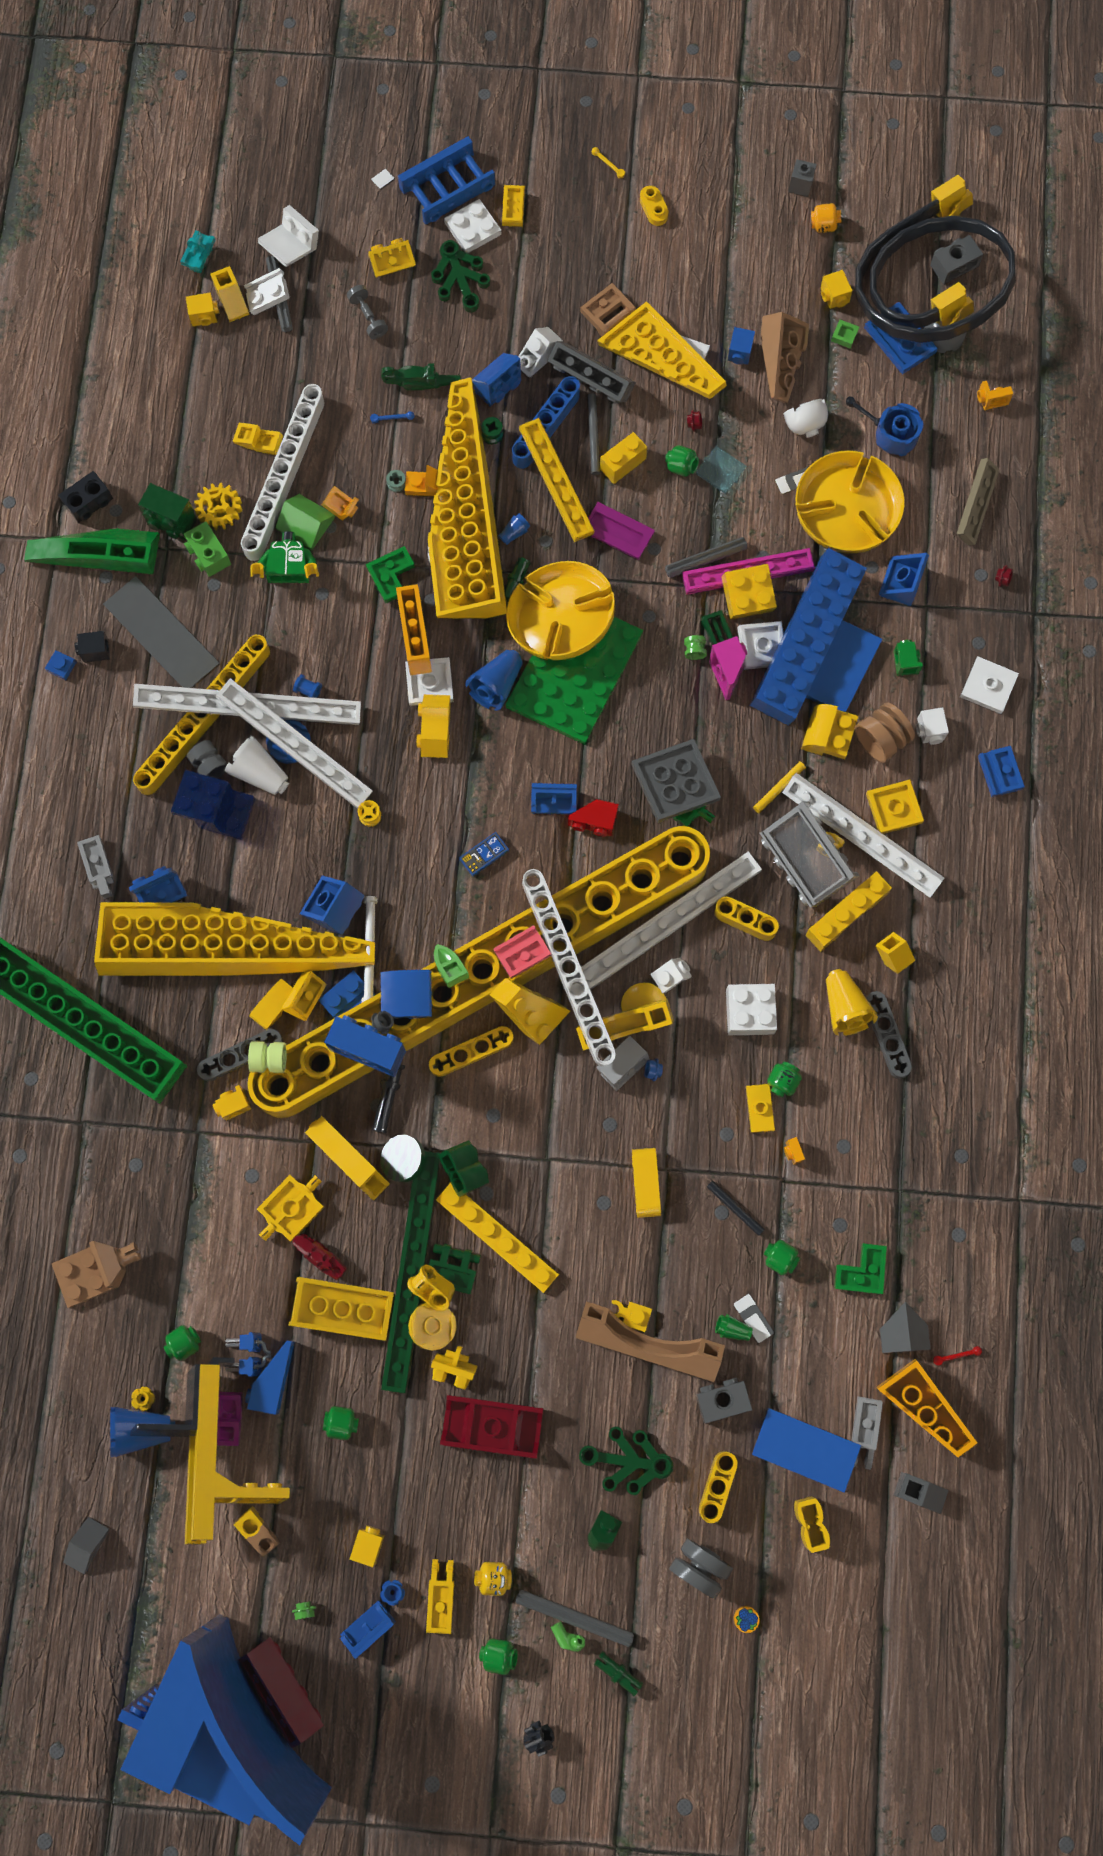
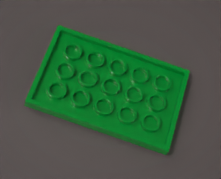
(574, 691)

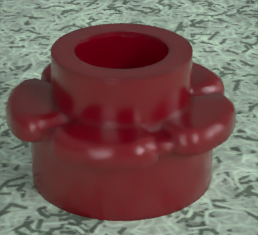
(694, 420)
(1004, 576)

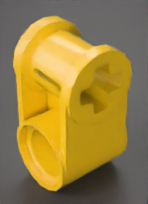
(432, 1288)

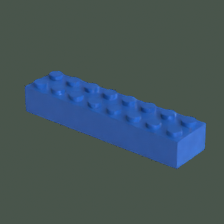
(808, 637)

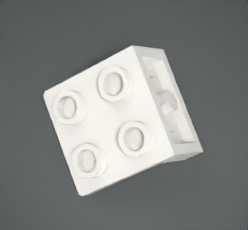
(291, 239)

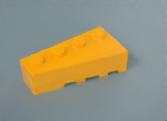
(923, 1402)

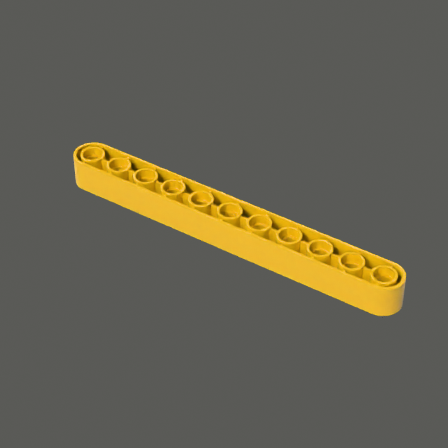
(472, 994)

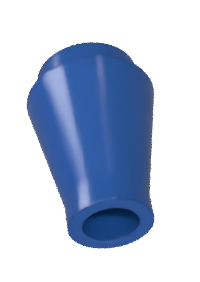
(515, 528)

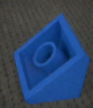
(903, 577)

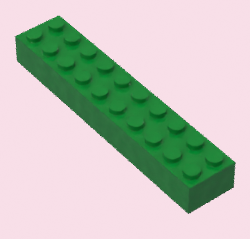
(87, 1024)

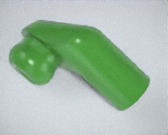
(567, 1640)

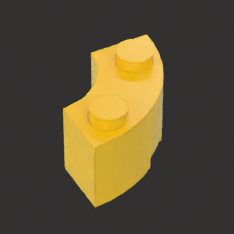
(434, 726)

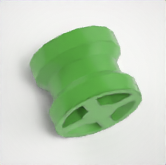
(695, 647)

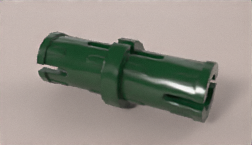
(516, 576)
(618, 1673)

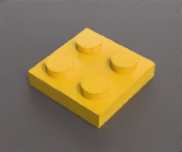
(894, 807)

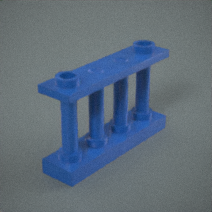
(437, 164)

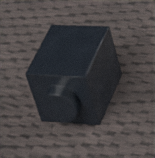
(92, 646)

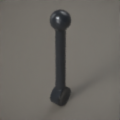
(850, 401)

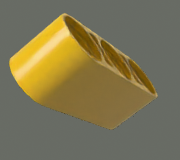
(752, 928)
(646, 1182)
(720, 1499)

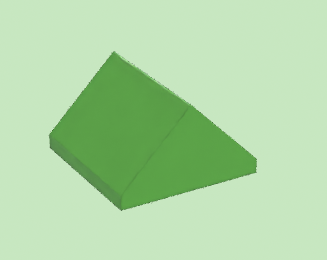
(304, 519)

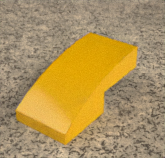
(259, 440)
(270, 1006)

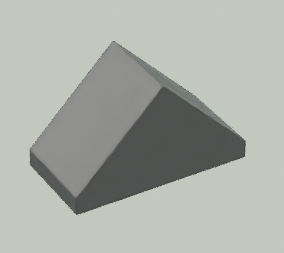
(85, 1545)

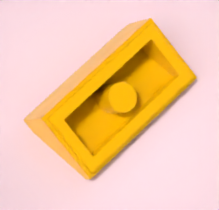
(304, 995)

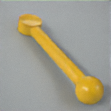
(620, 172)

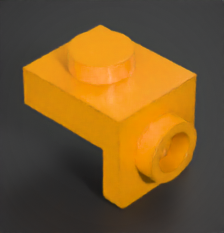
(340, 504)

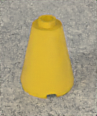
(847, 1004)

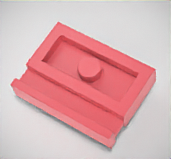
(522, 952)

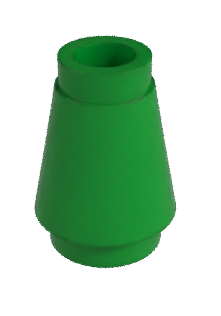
(732, 1328)

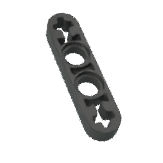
(891, 1033)
(238, 1051)

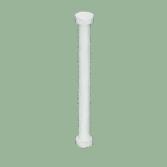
(370, 902)

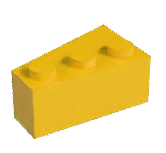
(529, 1009)

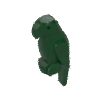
(417, 377)

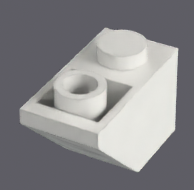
(537, 350)

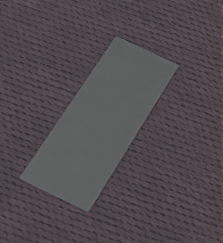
(161, 633)

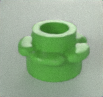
(304, 1610)

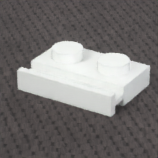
(266, 291)

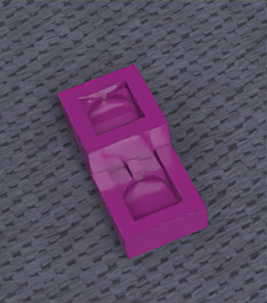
(229, 1418)

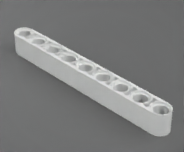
(282, 481)
(568, 955)

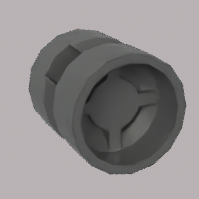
(207, 761)

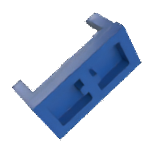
(553, 798)
(367, 1629)

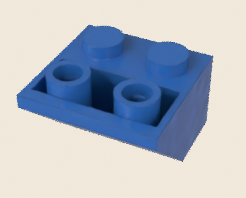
(498, 378)

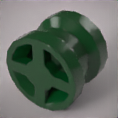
(493, 436)

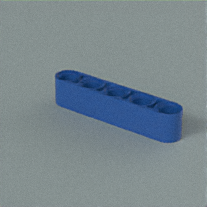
(551, 414)

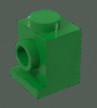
(907, 658)

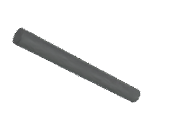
(593, 430)

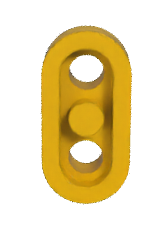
(652, 204)

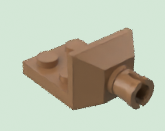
(93, 1271)

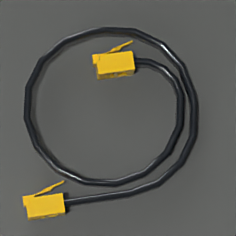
(952, 304)

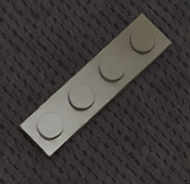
(978, 501)

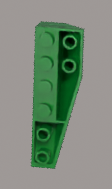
(101, 549)

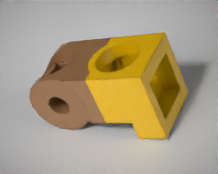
(256, 1532)

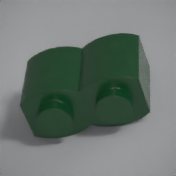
(464, 1168)

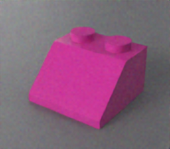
(727, 664)

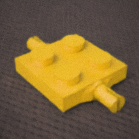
(290, 1208)

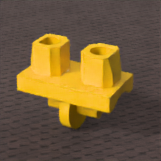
(455, 1364)

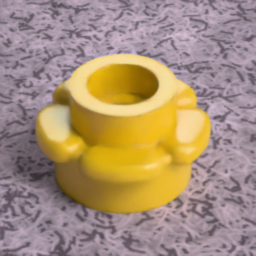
(149, 1398)

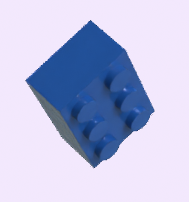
(365, 1045)

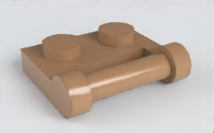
(603, 305)

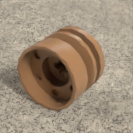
(884, 732)

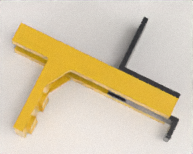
(203, 1482)

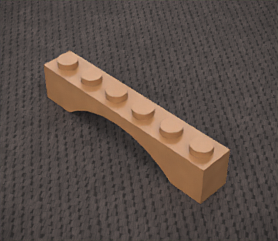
(694, 1357)

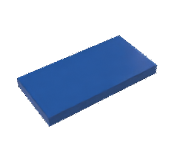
(844, 666)
(806, 1450)

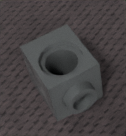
(802, 178)

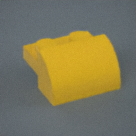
(829, 731)

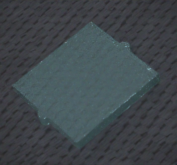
(720, 469)

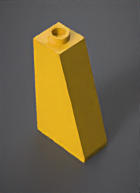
(347, 1158)

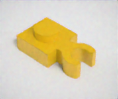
(634, 1315)

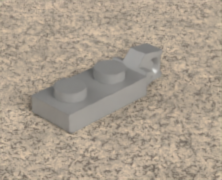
(96, 865)

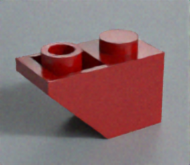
(596, 817)

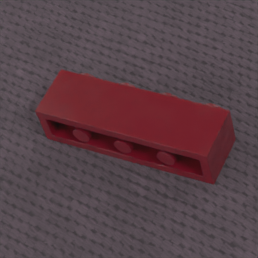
(281, 1692)

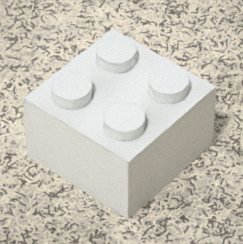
(751, 1009)

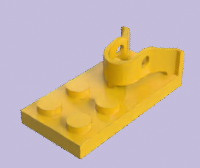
(341, 1308)

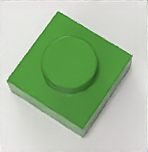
(845, 334)

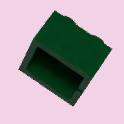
(167, 511)

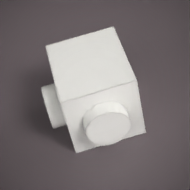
(932, 726)

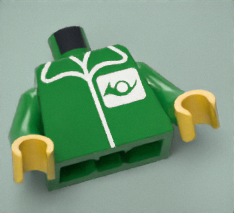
(286, 562)

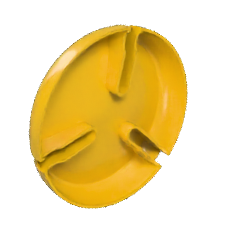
(849, 502)
(561, 610)

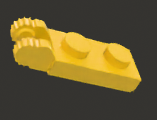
(440, 1600)

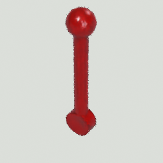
(938, 1360)

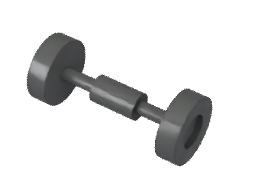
(358, 295)

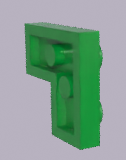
(386, 569)
(867, 1277)

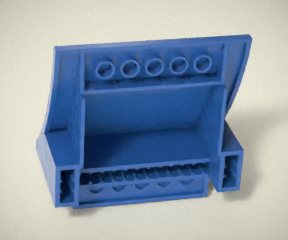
(217, 1742)

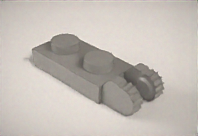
(867, 1427)

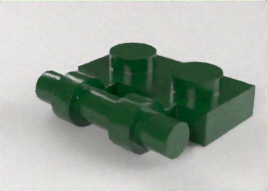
(461, 1276)

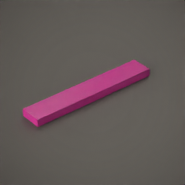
(779, 566)

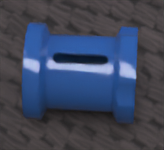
(307, 687)

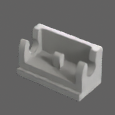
(628, 1060)

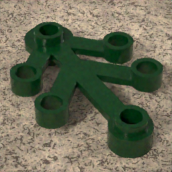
(459, 273)
(630, 1461)

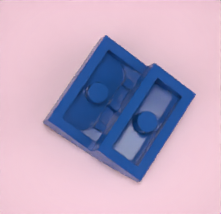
(407, 993)

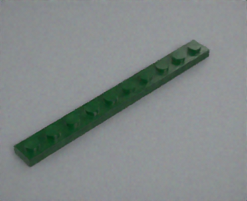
(412, 1259)

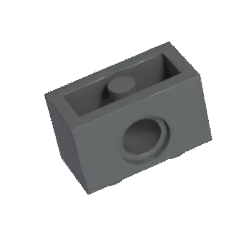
(967, 256)
(738, 1400)

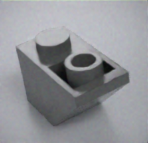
(920, 1492)

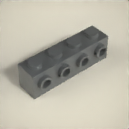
(591, 371)

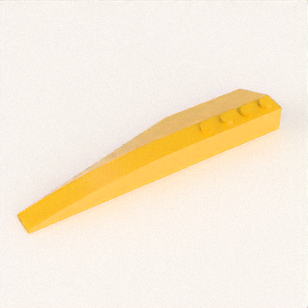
(467, 568)
(211, 942)

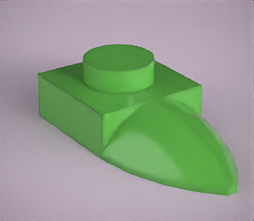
(449, 966)

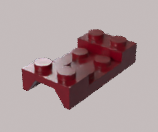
(492, 1426)

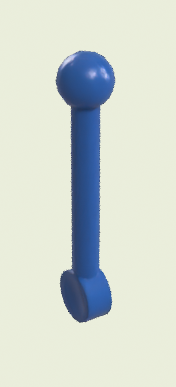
(375, 418)

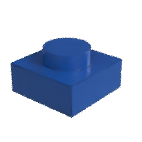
(60, 665)

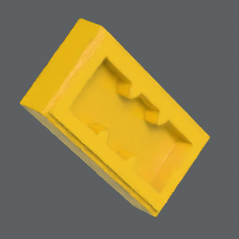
(513, 205)
(760, 1108)

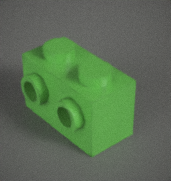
(207, 549)

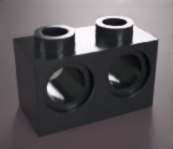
(82, 493)

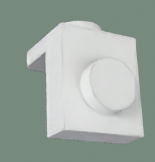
(671, 974)

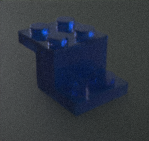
(213, 804)

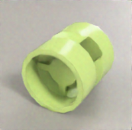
(264, 1057)

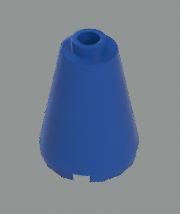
(494, 680)
(121, 1424)

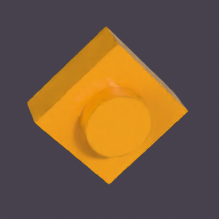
(793, 1151)

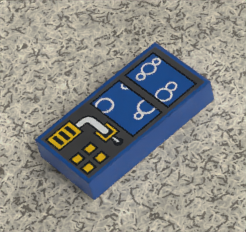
(484, 854)

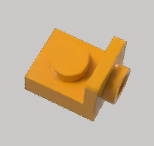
(996, 398)

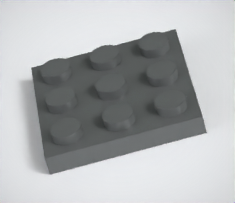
(675, 780)

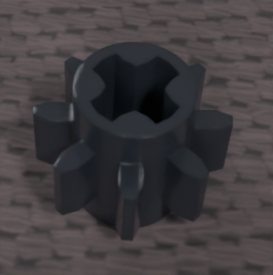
(538, 1738)

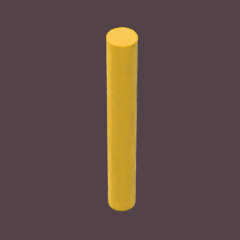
(779, 787)

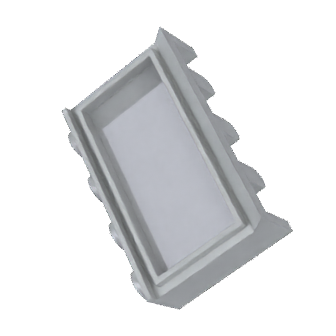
(808, 855)

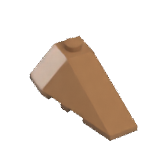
(782, 344)

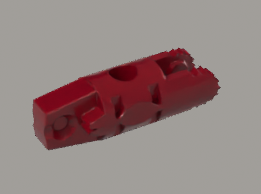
(319, 1256)

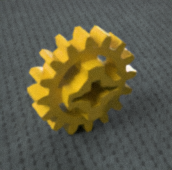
(218, 506)

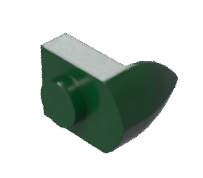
(603, 1532)

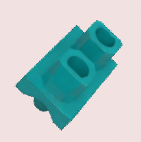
(197, 251)

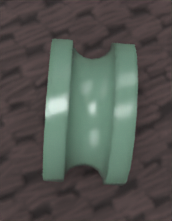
(390, 480)

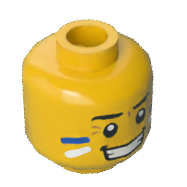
(493, 1578)

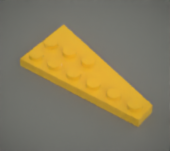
(656, 345)

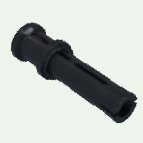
(392, 1085)

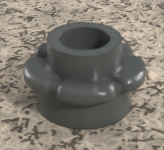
(382, 1021)

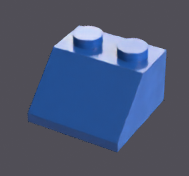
(332, 904)

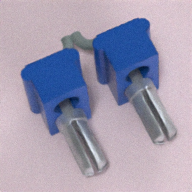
(252, 1343)

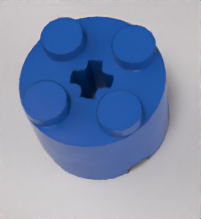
(899, 429)

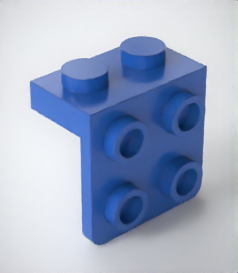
(161, 887)

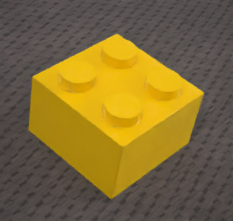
(749, 591)

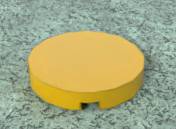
(432, 1328)

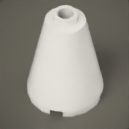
(257, 768)

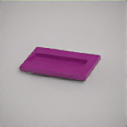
(620, 530)

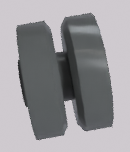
(702, 1566)

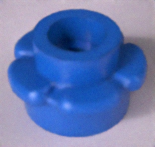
(653, 1069)
(386, 1595)

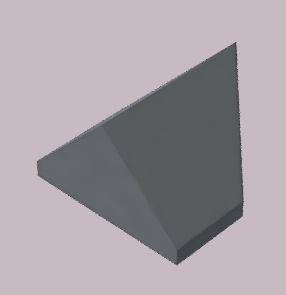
(904, 1332)

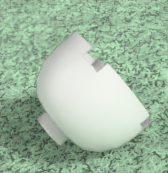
(807, 418)

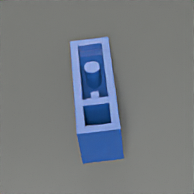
(270, 1385)

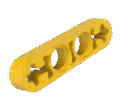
(469, 1048)

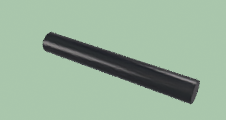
(735, 1208)

